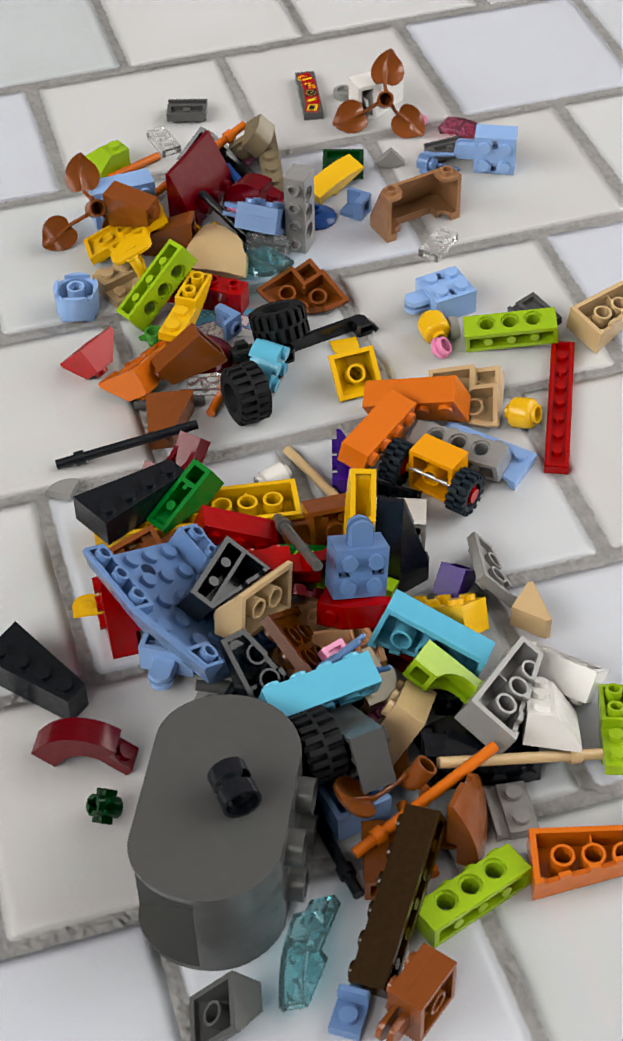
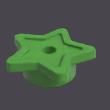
(150, 335)

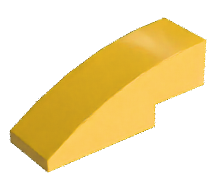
(335, 177)
(360, 495)

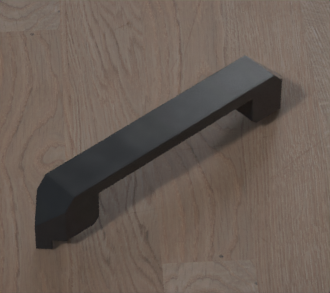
(358, 324)

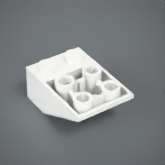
(366, 92)

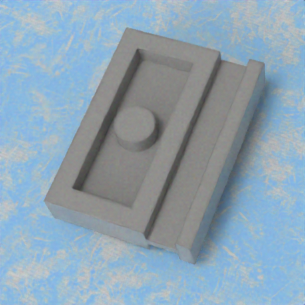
(510, 810)

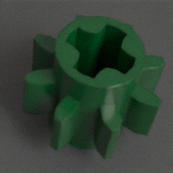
(104, 806)

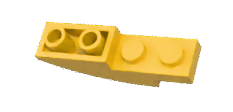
(187, 305)

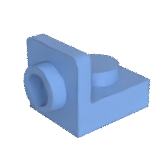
(228, 320)
(350, 1012)

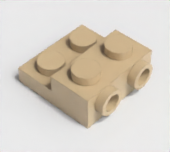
(115, 282)

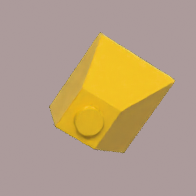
(351, 371)

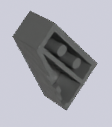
(366, 748)

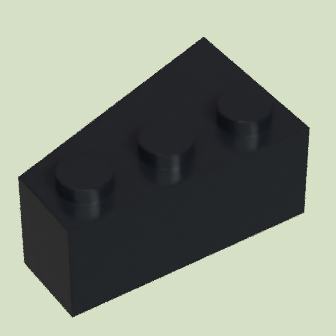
(221, 577)

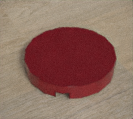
(303, 592)

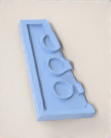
(521, 459)

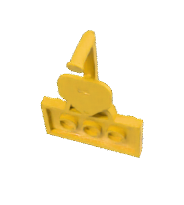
(123, 244)

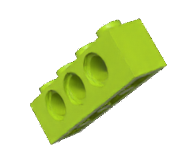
(156, 285)
(510, 329)
(512, 877)

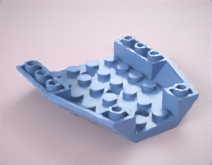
(150, 586)

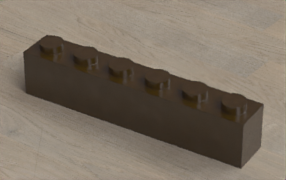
(398, 899)

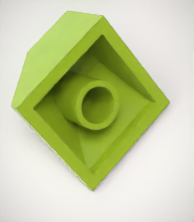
(110, 157)

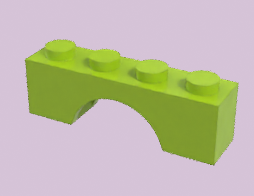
(438, 670)

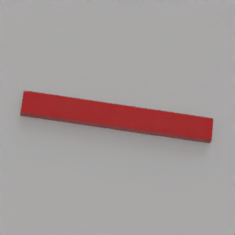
(559, 408)

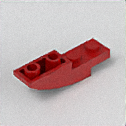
(301, 572)

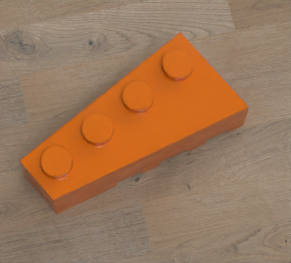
(436, 397)
(373, 434)
(573, 857)

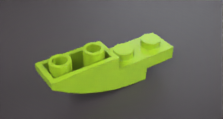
(611, 727)

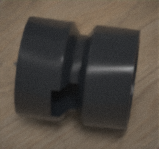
(234, 787)

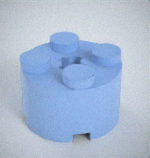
(77, 297)

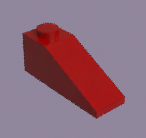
(350, 613)

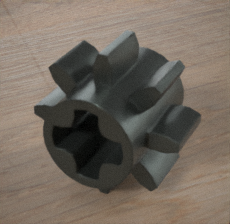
(240, 352)

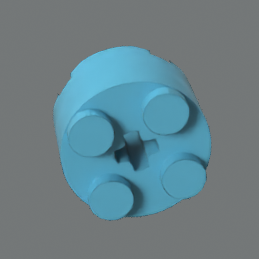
(271, 360)

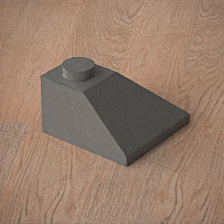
(224, 1007)

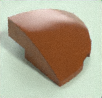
(305, 284)
(468, 820)

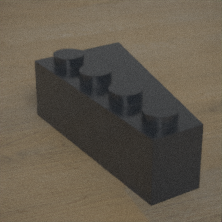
(125, 502)
(38, 675)
(451, 744)

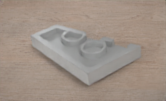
(488, 568)

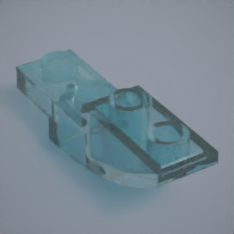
(266, 261)
(302, 953)

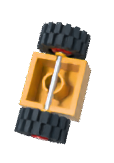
(434, 470)

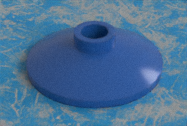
(324, 217)

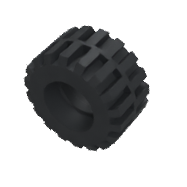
(279, 321)
(246, 393)
(322, 745)

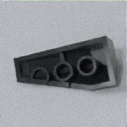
(407, 556)

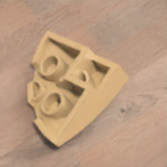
(219, 252)
(486, 392)

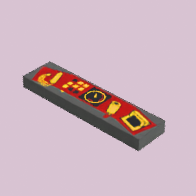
(309, 95)

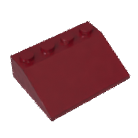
(197, 170)

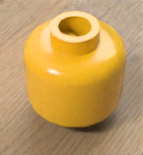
(433, 325)
(523, 412)

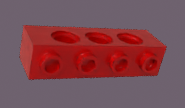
(224, 290)

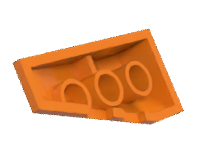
(136, 377)

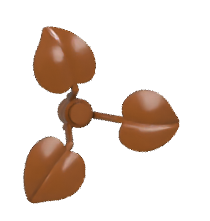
(405, 124)
(78, 176)
(408, 776)

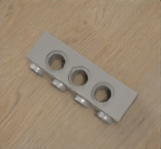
(299, 207)
(484, 455)

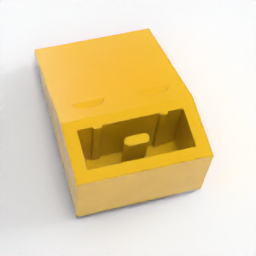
(465, 609)

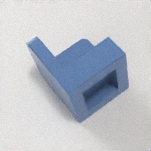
(357, 204)

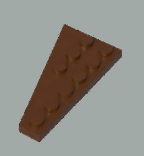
(293, 639)

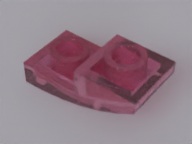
(458, 126)

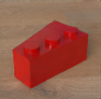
(243, 528)
(120, 628)

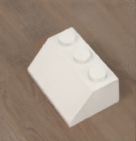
(570, 674)
(550, 719)

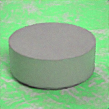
(341, 93)
(454, 327)

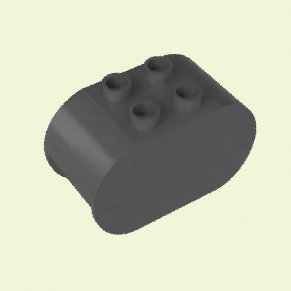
(212, 883)

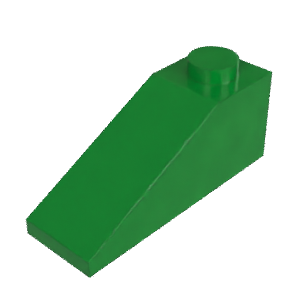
(186, 496)

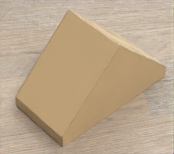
(530, 612)

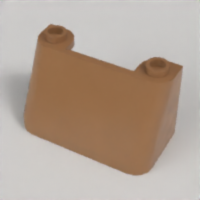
(427, 193)

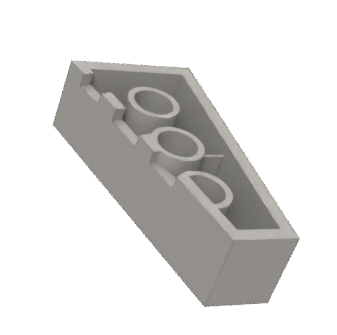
(500, 699)

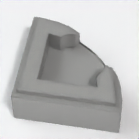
(390, 159)
(64, 489)

